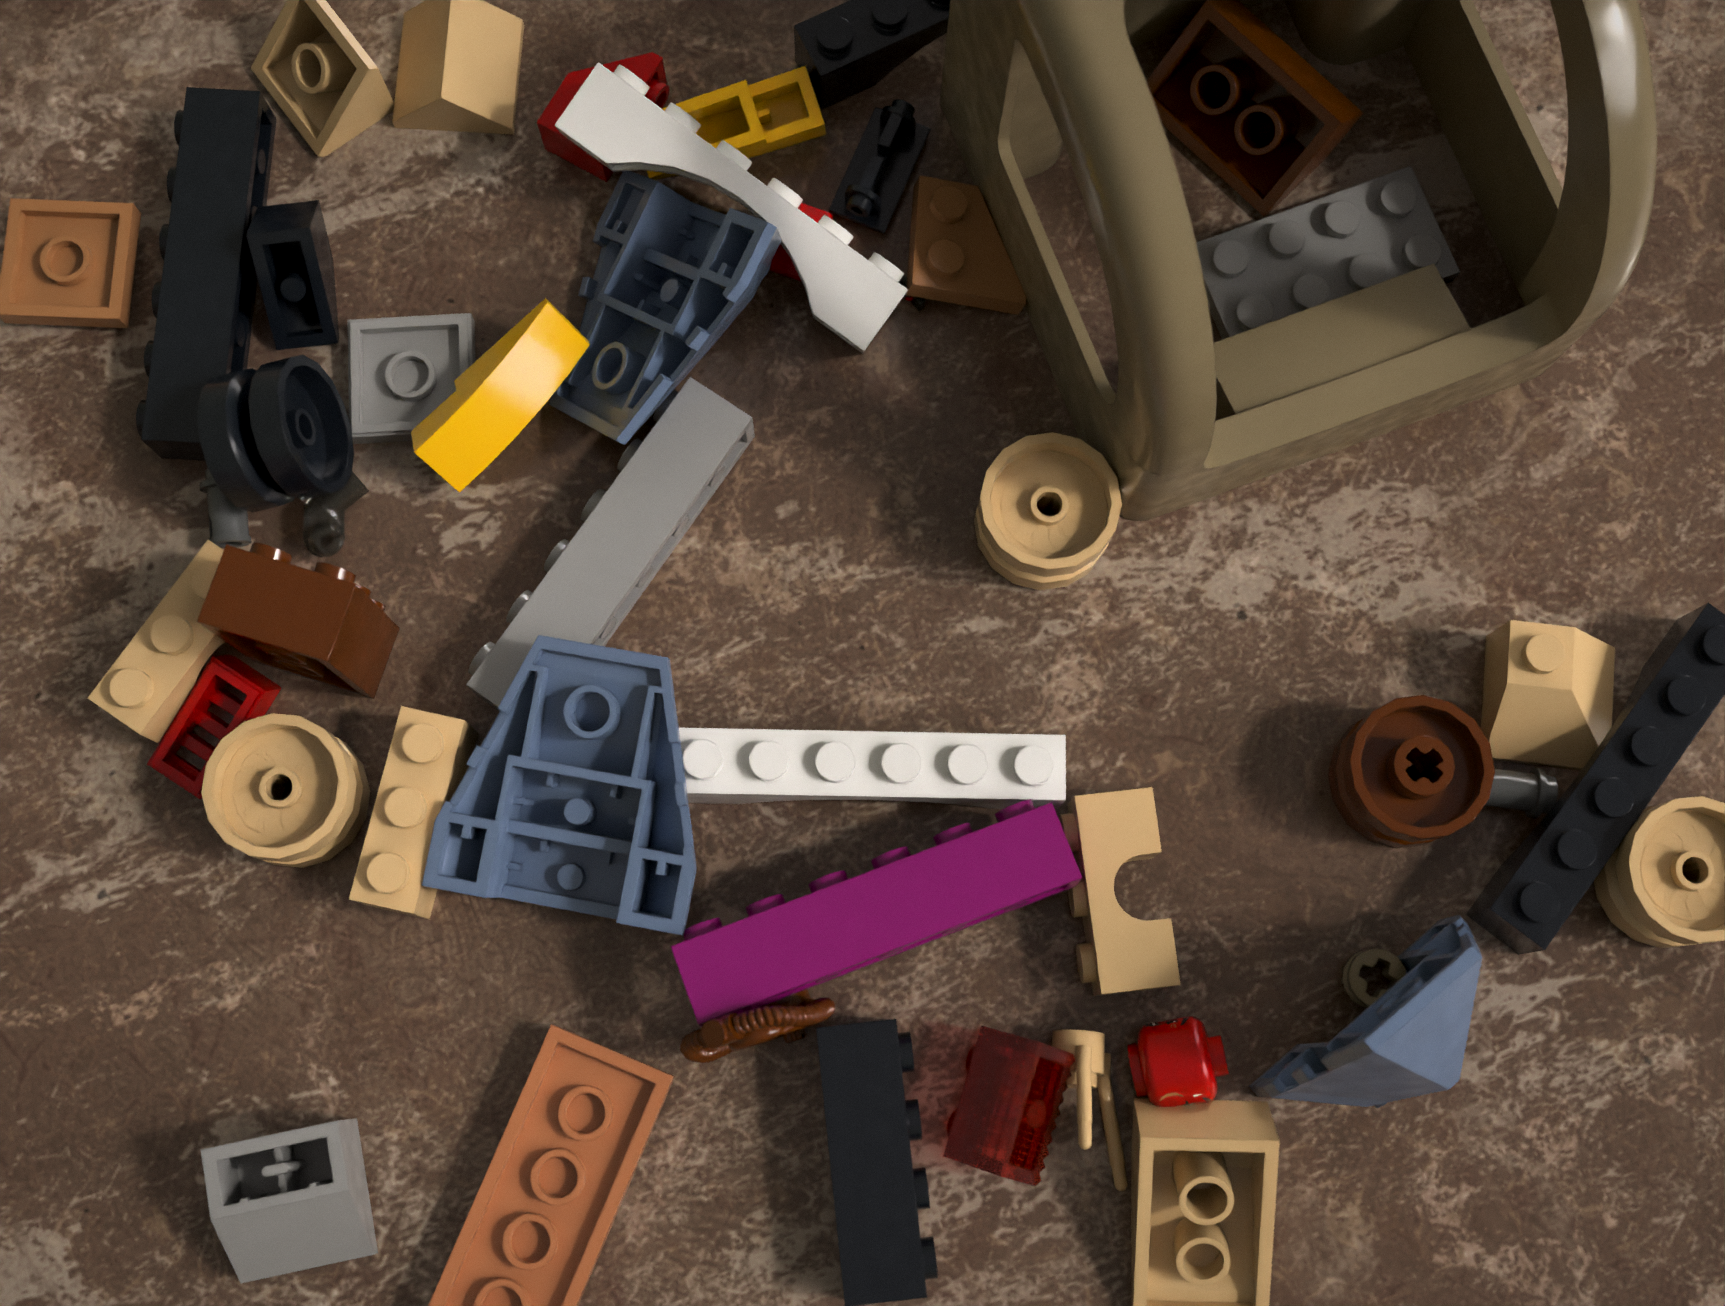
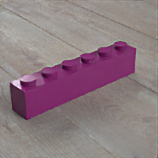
(877, 913)

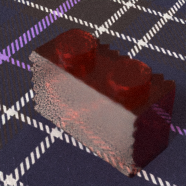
(1008, 1105)

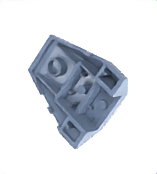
(658, 300)
(576, 793)
(1403, 1042)

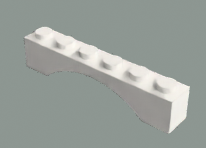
(632, 133)
(873, 765)

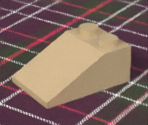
(1202, 1203)

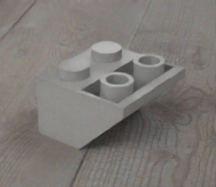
(291, 1200)

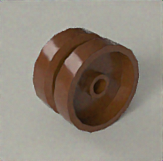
(1448, 765)

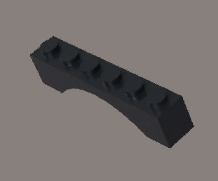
(863, 42)
(1577, 837)

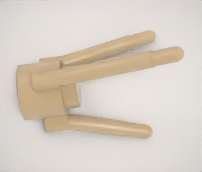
(1089, 1072)

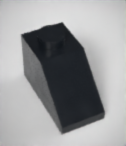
(295, 273)

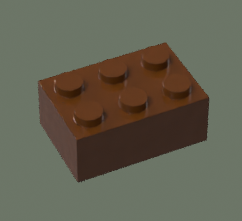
(299, 618)

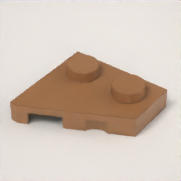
(958, 249)

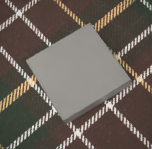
(403, 371)

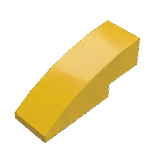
(757, 115)
(499, 395)

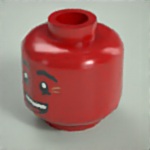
(1177, 1062)

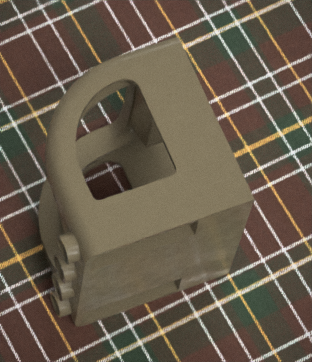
(1239, 409)

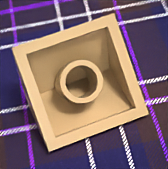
(458, 68)
(321, 76)

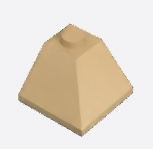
(1546, 694)

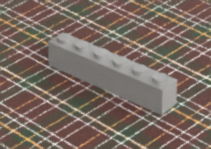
(623, 533)

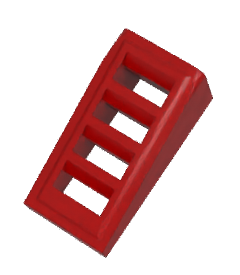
(208, 690)

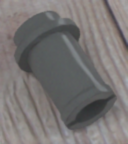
(226, 521)
(1524, 791)

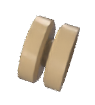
(1030, 480)
(248, 781)
(1669, 875)

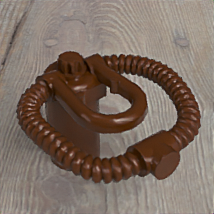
(739, 1031)

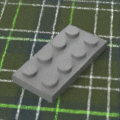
(1321, 252)

